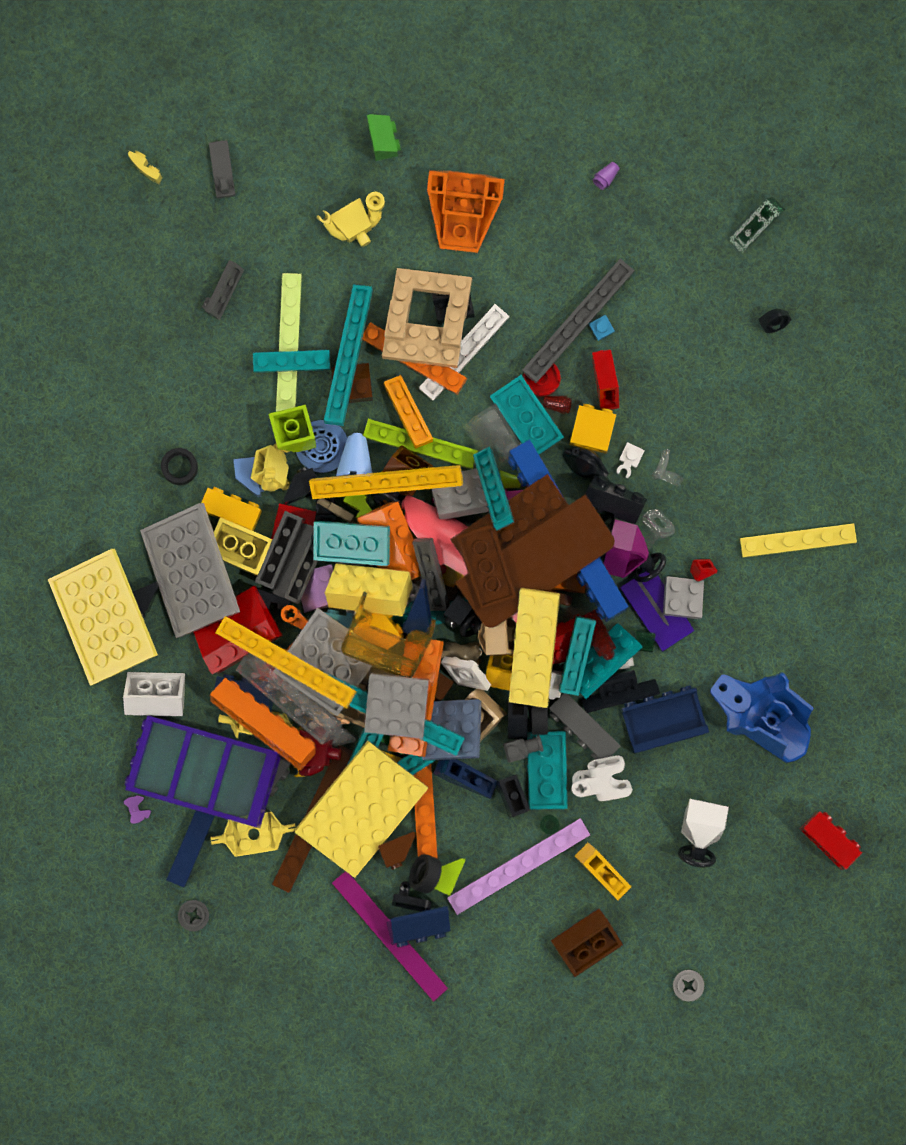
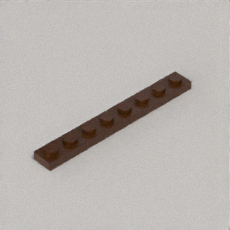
(300, 848)

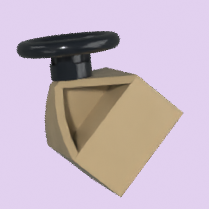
(492, 640)

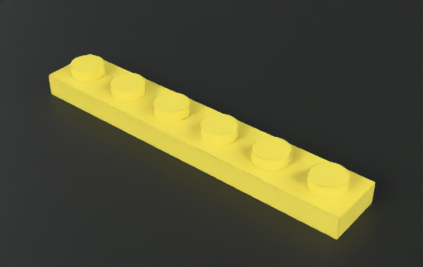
(798, 540)

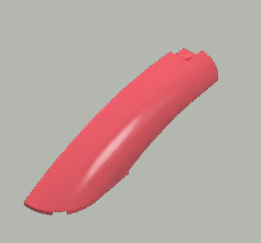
(425, 523)

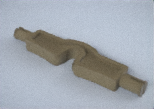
(338, 511)

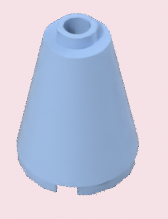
(355, 456)

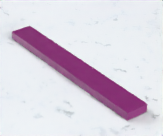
(378, 923)

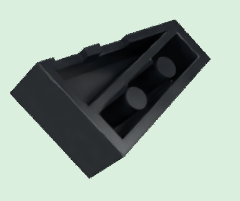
(615, 499)

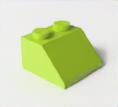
(293, 429)

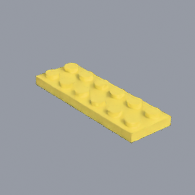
(534, 647)

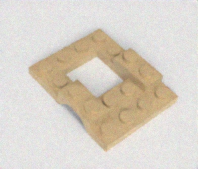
(421, 342)

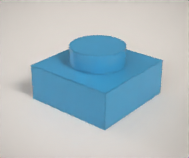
(601, 327)

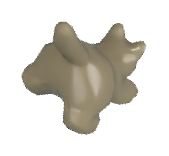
(464, 652)

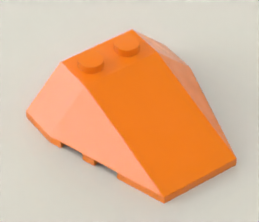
(463, 207)

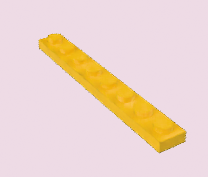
(386, 482)
(286, 662)

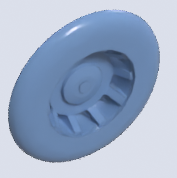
(324, 447)

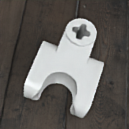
(599, 780)

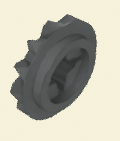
(202, 912)

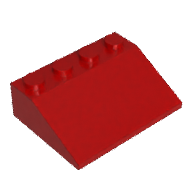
(254, 615)

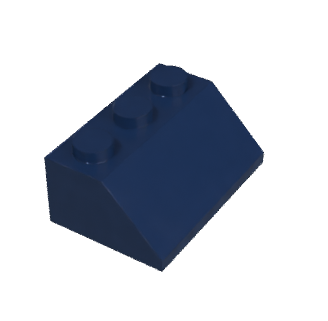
(419, 926)

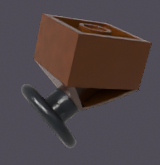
(401, 460)

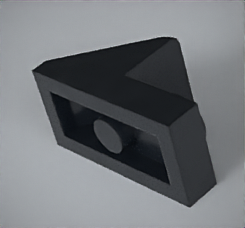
(270, 599)

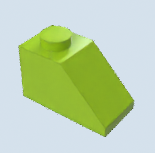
(449, 876)

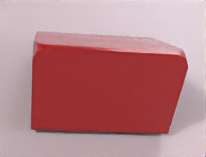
(702, 569)

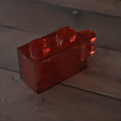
(601, 638)

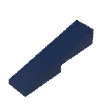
(190, 848)

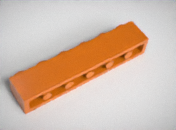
(262, 723)

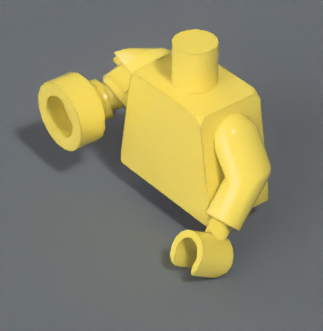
(353, 221)
(270, 468)

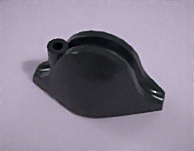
(585, 462)

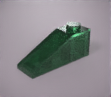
(757, 224)

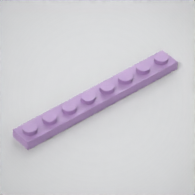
(518, 866)

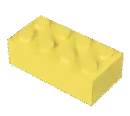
(385, 588)

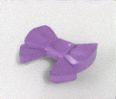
(136, 815)

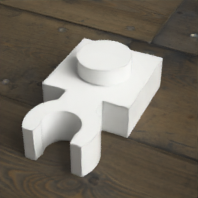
(631, 457)

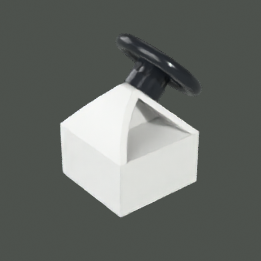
(702, 827)

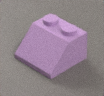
(314, 594)

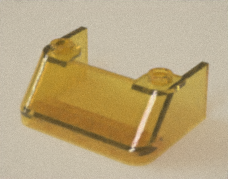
(382, 648)

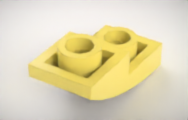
(141, 163)

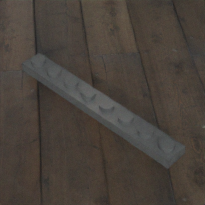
(578, 321)

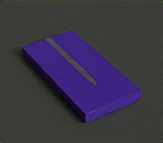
(648, 602)

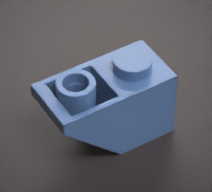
(243, 471)

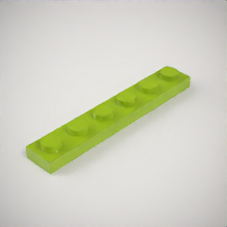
(437, 449)

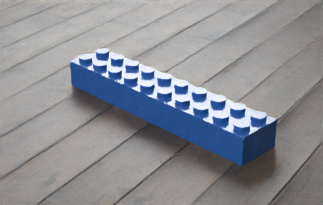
(594, 576)

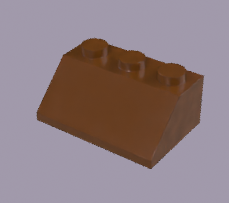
(586, 942)

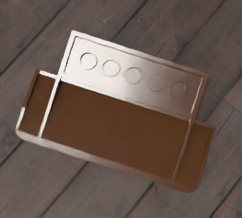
(542, 544)

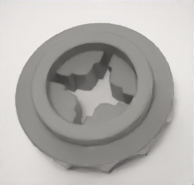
(688, 995)

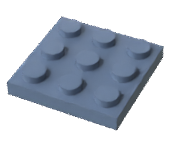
(462, 718)

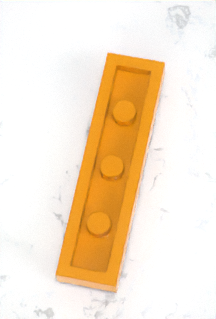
(408, 411)

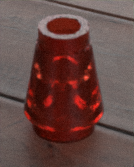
(558, 403)

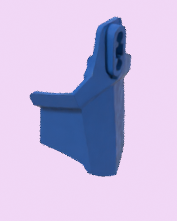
(766, 714)

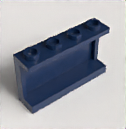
(664, 719)

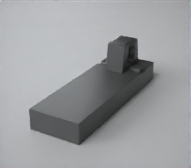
(222, 169)
(220, 298)

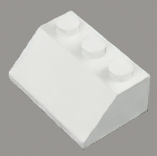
(154, 694)

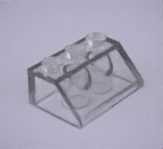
(492, 431)

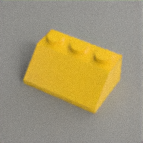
(500, 671)

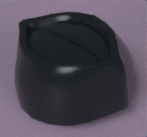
(774, 318)

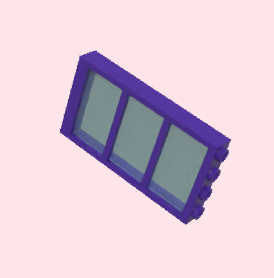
(203, 771)

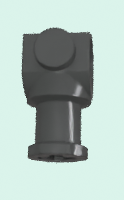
(520, 748)

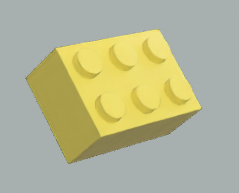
(241, 546)

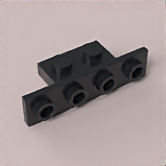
(620, 690)

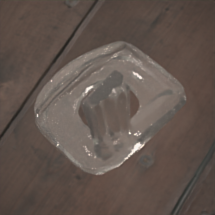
(661, 473)
(656, 531)

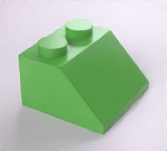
(382, 136)

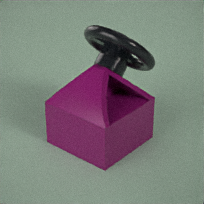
(632, 554)

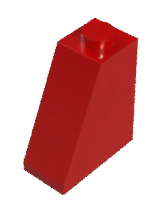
(606, 379)

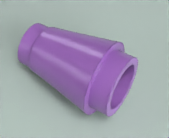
(606, 175)

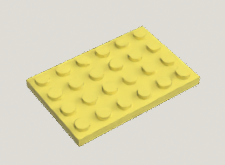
(102, 617)
(361, 809)

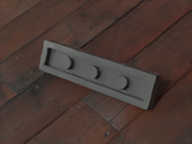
(431, 571)

